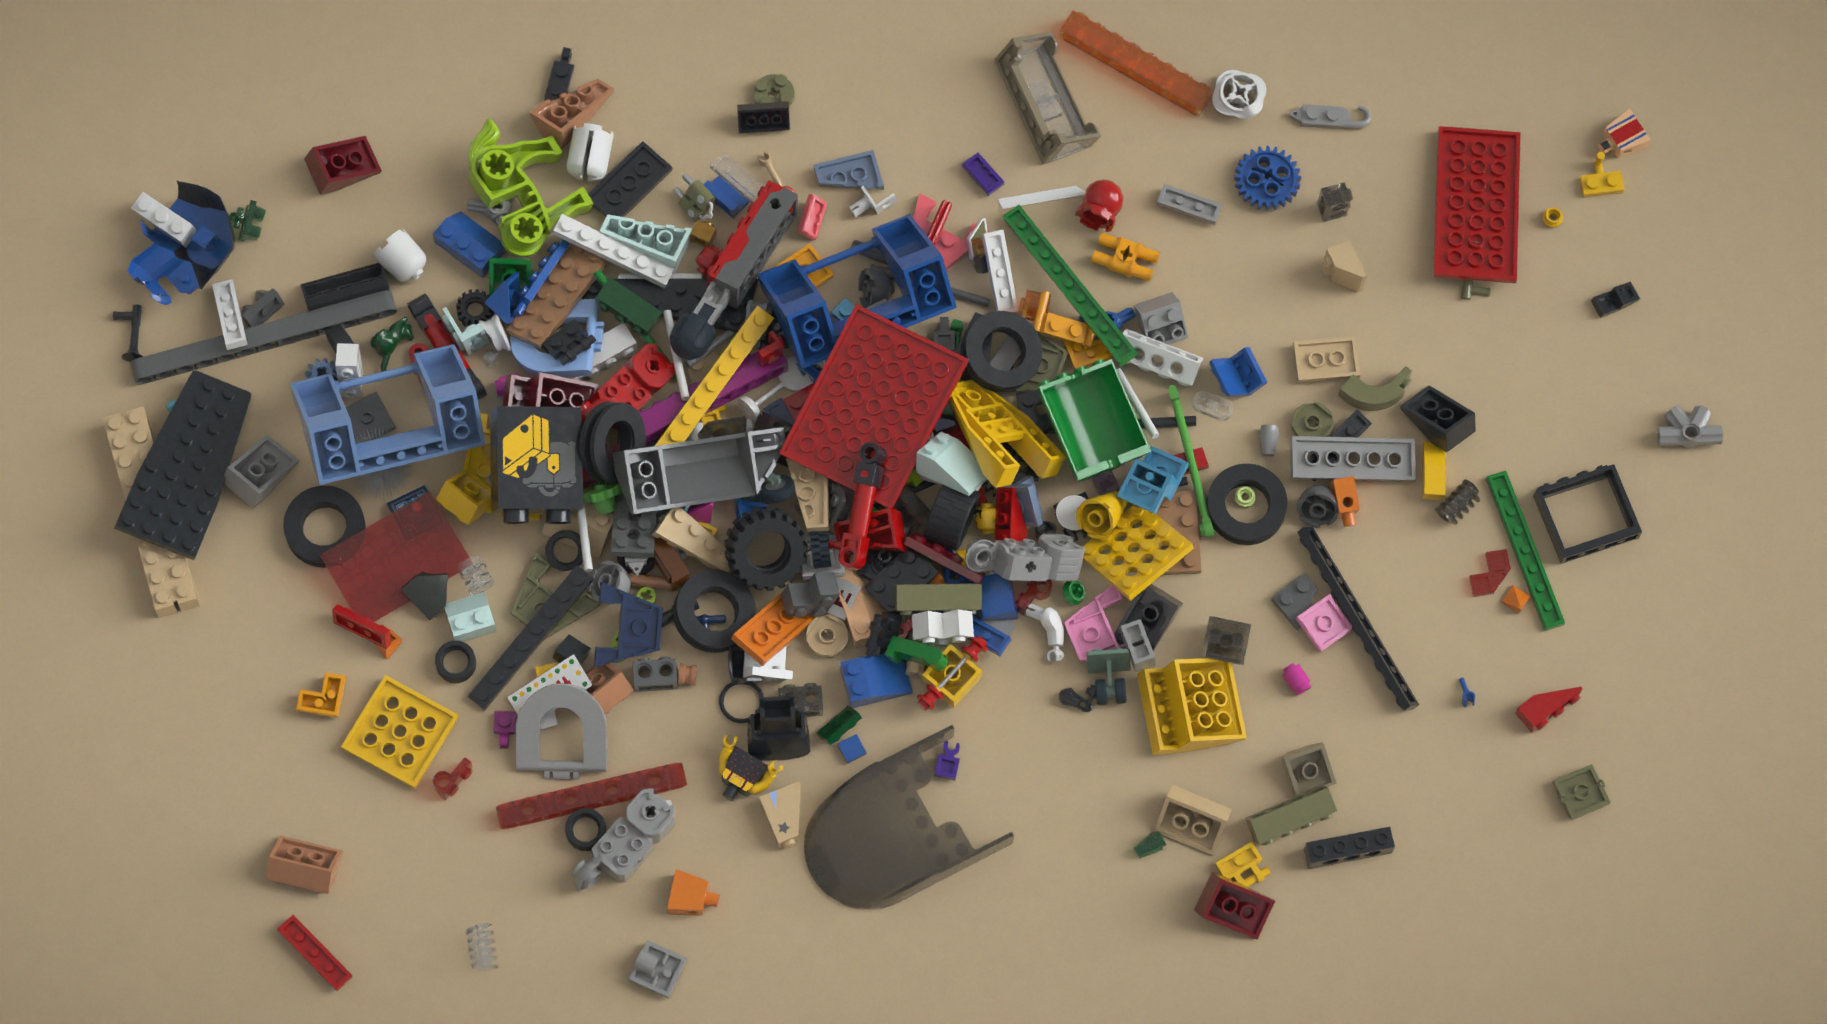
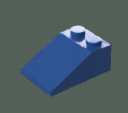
(874, 680)

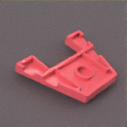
(949, 245)

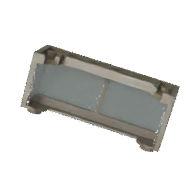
(1028, 61)

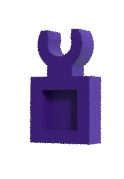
(947, 764)

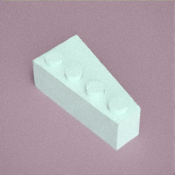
(657, 241)

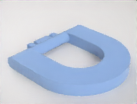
(535, 361)

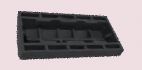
(344, 286)

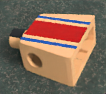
(1624, 136)

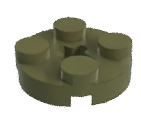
(774, 83)
(1310, 412)

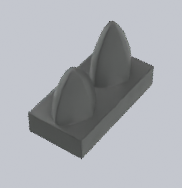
(267, 304)

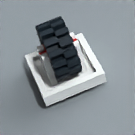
(820, 556)

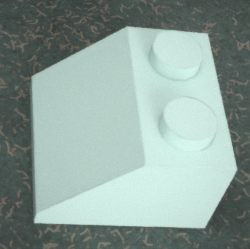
(470, 617)

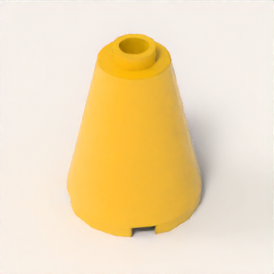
(1100, 514)

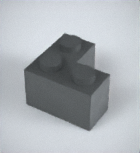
(811, 597)

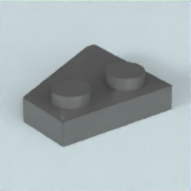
(1295, 598)

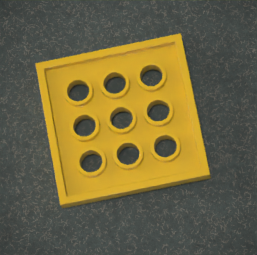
(1133, 561)
(392, 764)

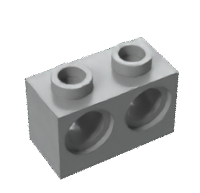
(1139, 647)

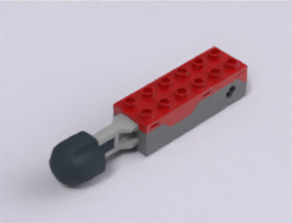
(736, 267)

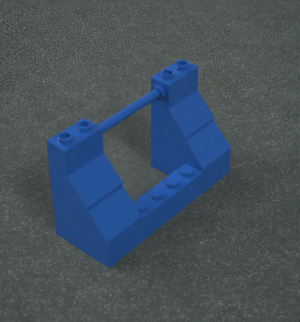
(804, 312)

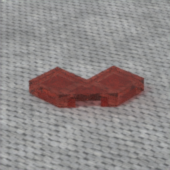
(1488, 582)

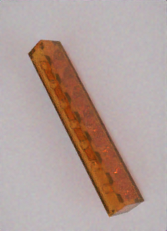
(1136, 63)

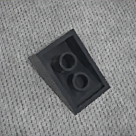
(1440, 418)
(1156, 613)

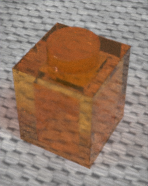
(1030, 304)

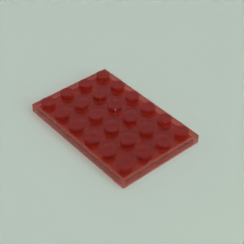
(390, 553)

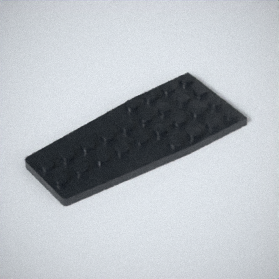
(186, 467)

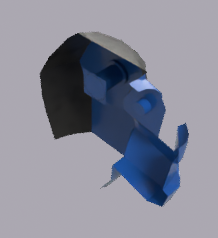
(201, 259)

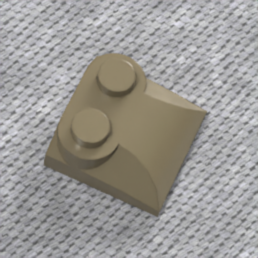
(1308, 768)

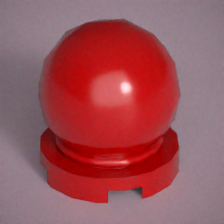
(1100, 204)

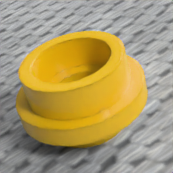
(1552, 212)

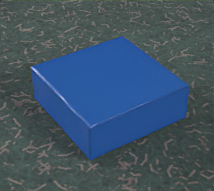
(852, 748)

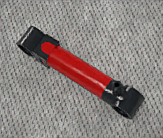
(438, 335)

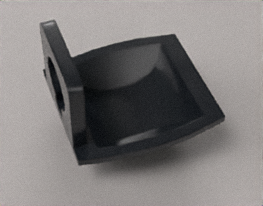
(736, 666)

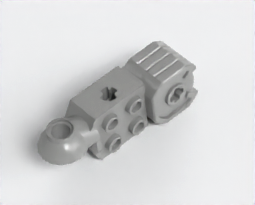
(1052, 558)
(628, 840)

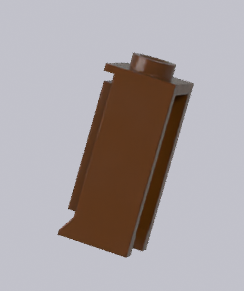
(670, 564)

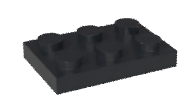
(904, 569)

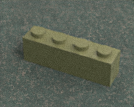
(937, 597)
(1290, 815)

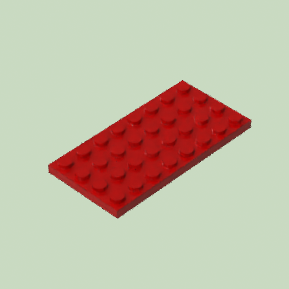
(1477, 204)

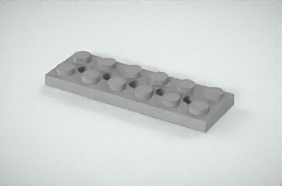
(1362, 448)

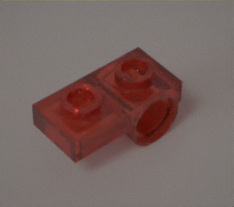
(1032, 592)
(460, 773)

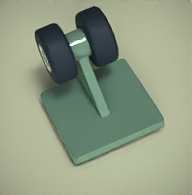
(1109, 661)

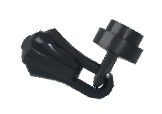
(1071, 698)

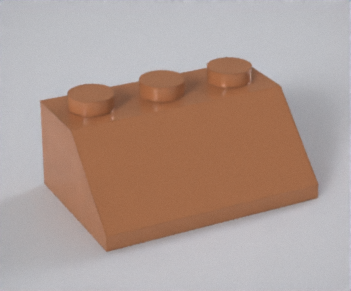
(303, 864)

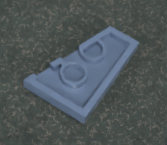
(850, 172)

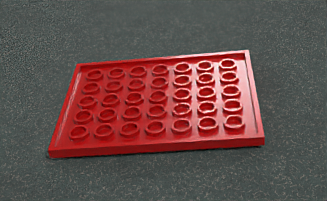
(876, 389)

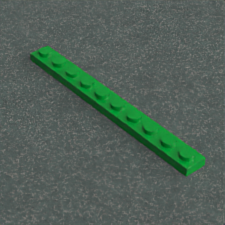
(1070, 285)

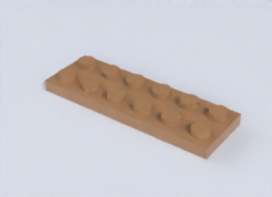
(557, 296)

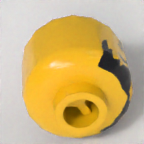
(985, 518)

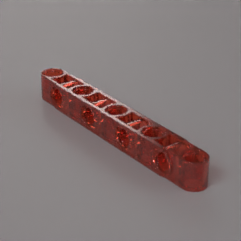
(590, 795)

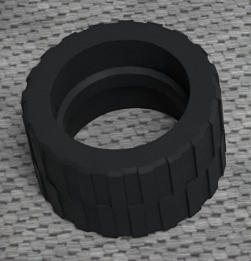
(951, 517)

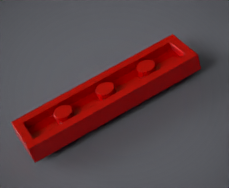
(315, 953)

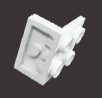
(771, 671)

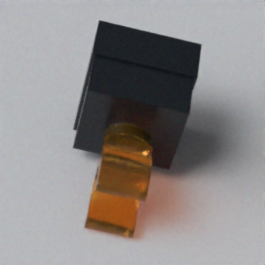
(980, 259)

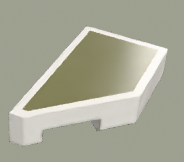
(977, 232)

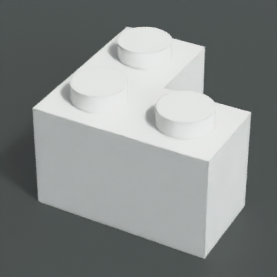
(942, 627)

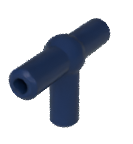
(705, 620)

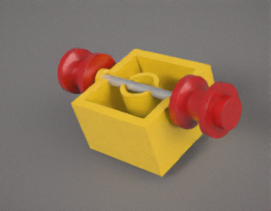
(956, 678)

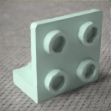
(471, 339)

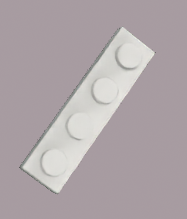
(999, 271)
(229, 314)

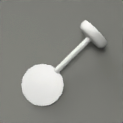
(791, 379)

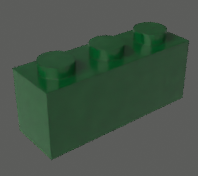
(627, 307)

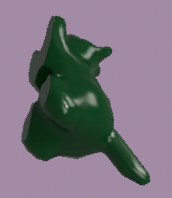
(387, 340)

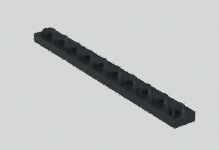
(1360, 622)

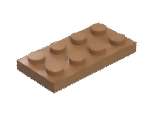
(1183, 517)

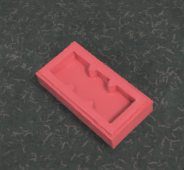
(812, 217)

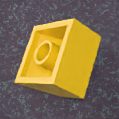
(465, 496)

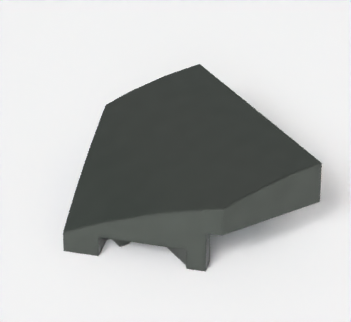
(427, 592)

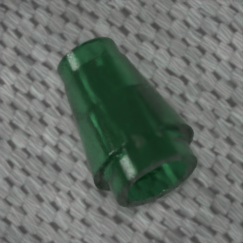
(1149, 845)

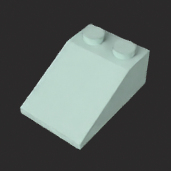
(950, 463)

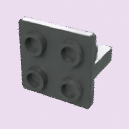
(839, 503)

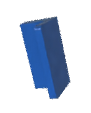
(726, 197)

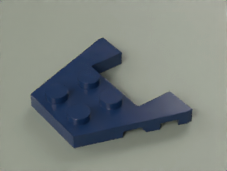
(638, 626)

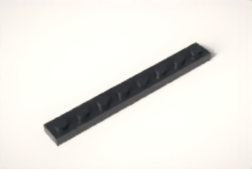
(530, 637)

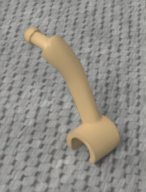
(767, 163)

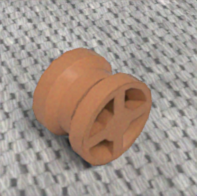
(687, 674)

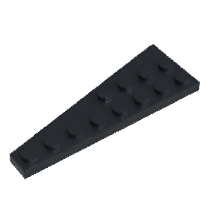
(681, 297)

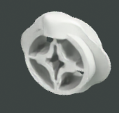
(1231, 77)

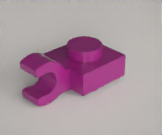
(504, 725)

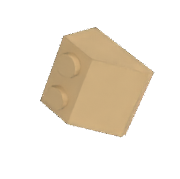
(1344, 266)

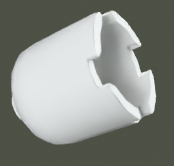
(402, 257)

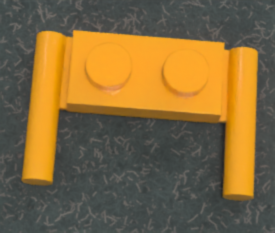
(1061, 327)

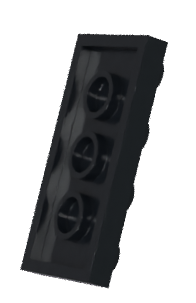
(630, 181)

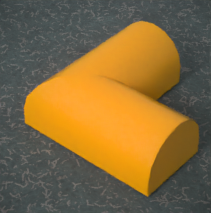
(324, 703)

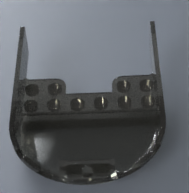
(877, 840)

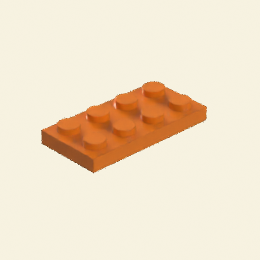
(770, 631)

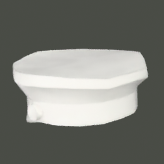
(497, 332)

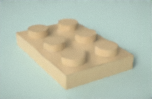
(1326, 359)

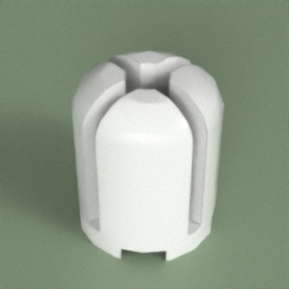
(600, 144)

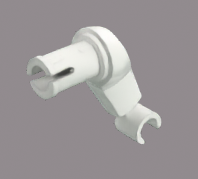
(1055, 631)

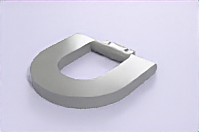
(594, 731)

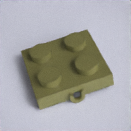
(1581, 792)

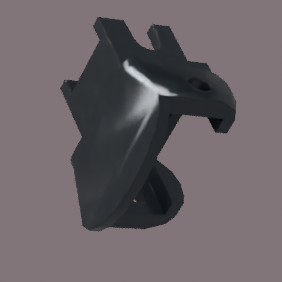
(779, 731)

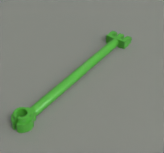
(1205, 528)

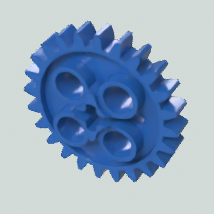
(1258, 192)

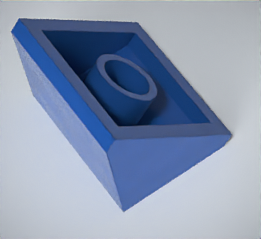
(505, 297)
(998, 598)

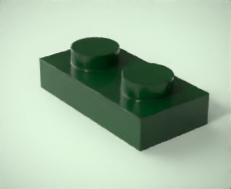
(839, 725)

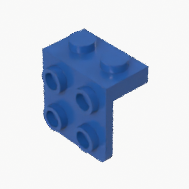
(1238, 374)

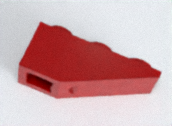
(1009, 516)
(1543, 706)

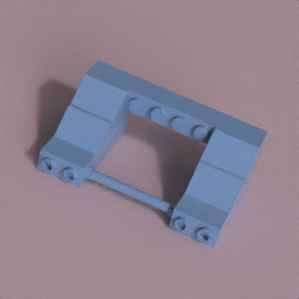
(330, 432)

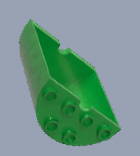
(1093, 419)

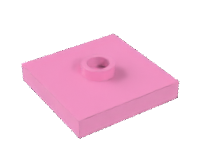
(1324, 623)

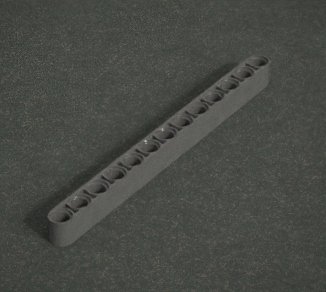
(264, 337)

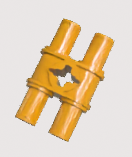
(1129, 266)

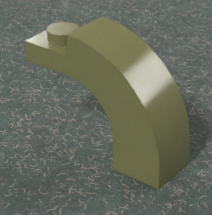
(1375, 398)

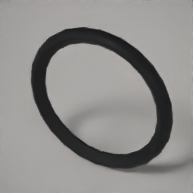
(721, 701)

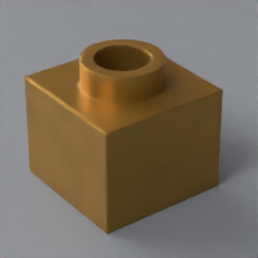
(703, 233)

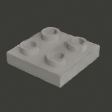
(657, 969)

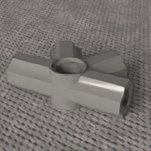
(1693, 425)

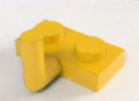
(1601, 182)

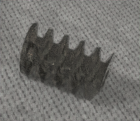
(1458, 501)

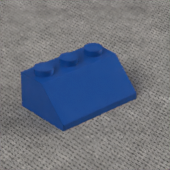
(468, 242)

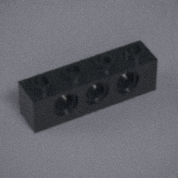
(1349, 847)

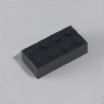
(763, 117)

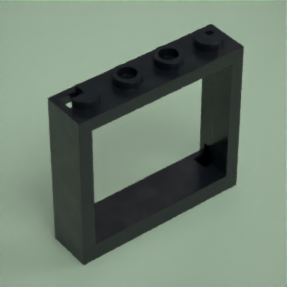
(1584, 478)

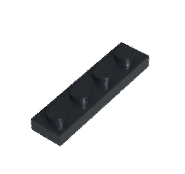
(1352, 427)

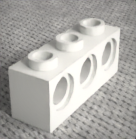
(349, 367)

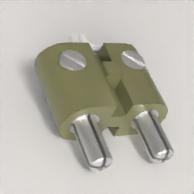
(696, 200)

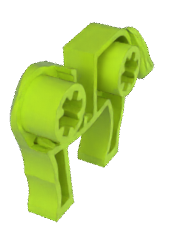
(498, 177)

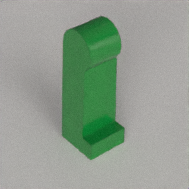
(916, 652)

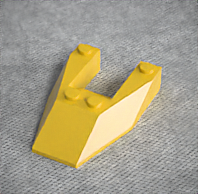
(991, 420)

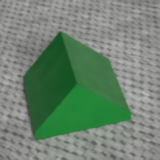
(502, 268)

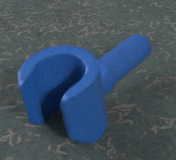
(1467, 695)

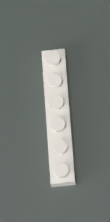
(613, 251)

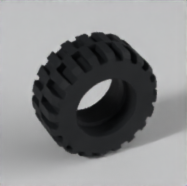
(784, 567)

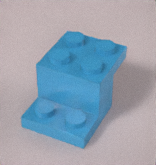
(1153, 480)

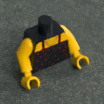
(743, 772)

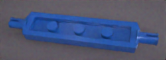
(538, 277)

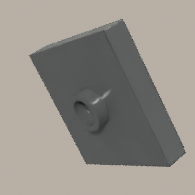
(369, 415)

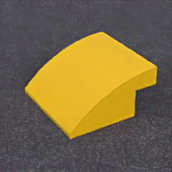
(1191, 705)

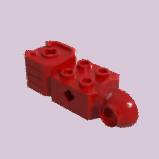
(635, 381)

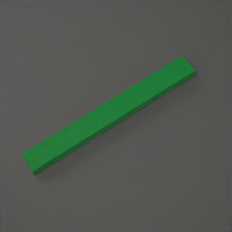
(1525, 550)

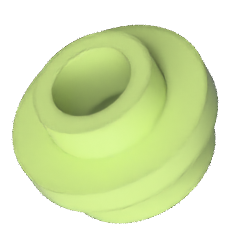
(1245, 491)

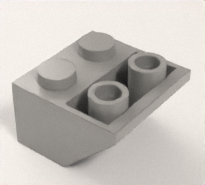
(1162, 319)

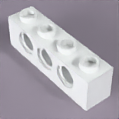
(1151, 347)

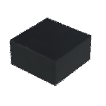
(569, 647)

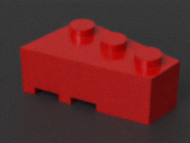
(884, 530)

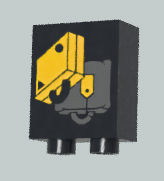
(536, 463)

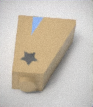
(783, 814)

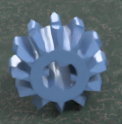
(321, 368)

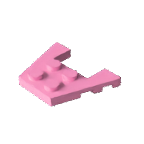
(1089, 626)

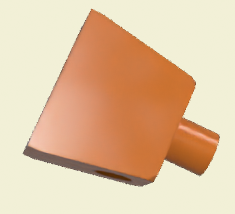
(1346, 492)
(690, 895)

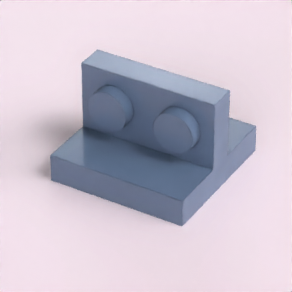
(1028, 501)

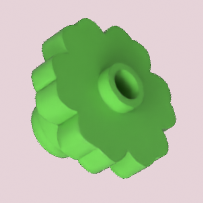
(602, 496)

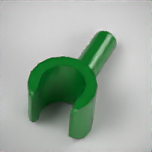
(957, 326)

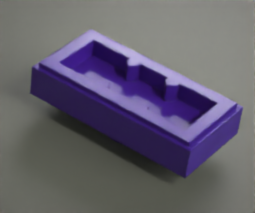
(983, 174)

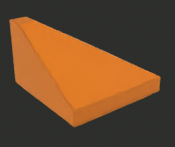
(1515, 599)
(395, 642)

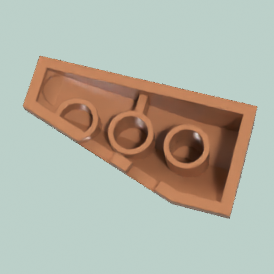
(561, 115)

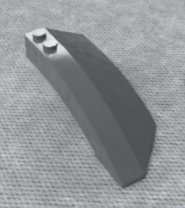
(697, 470)

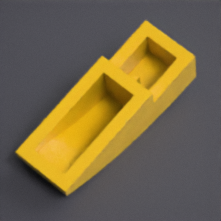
(1433, 472)

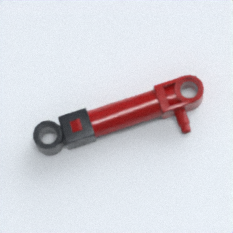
(868, 479)

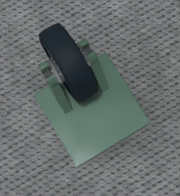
(773, 490)

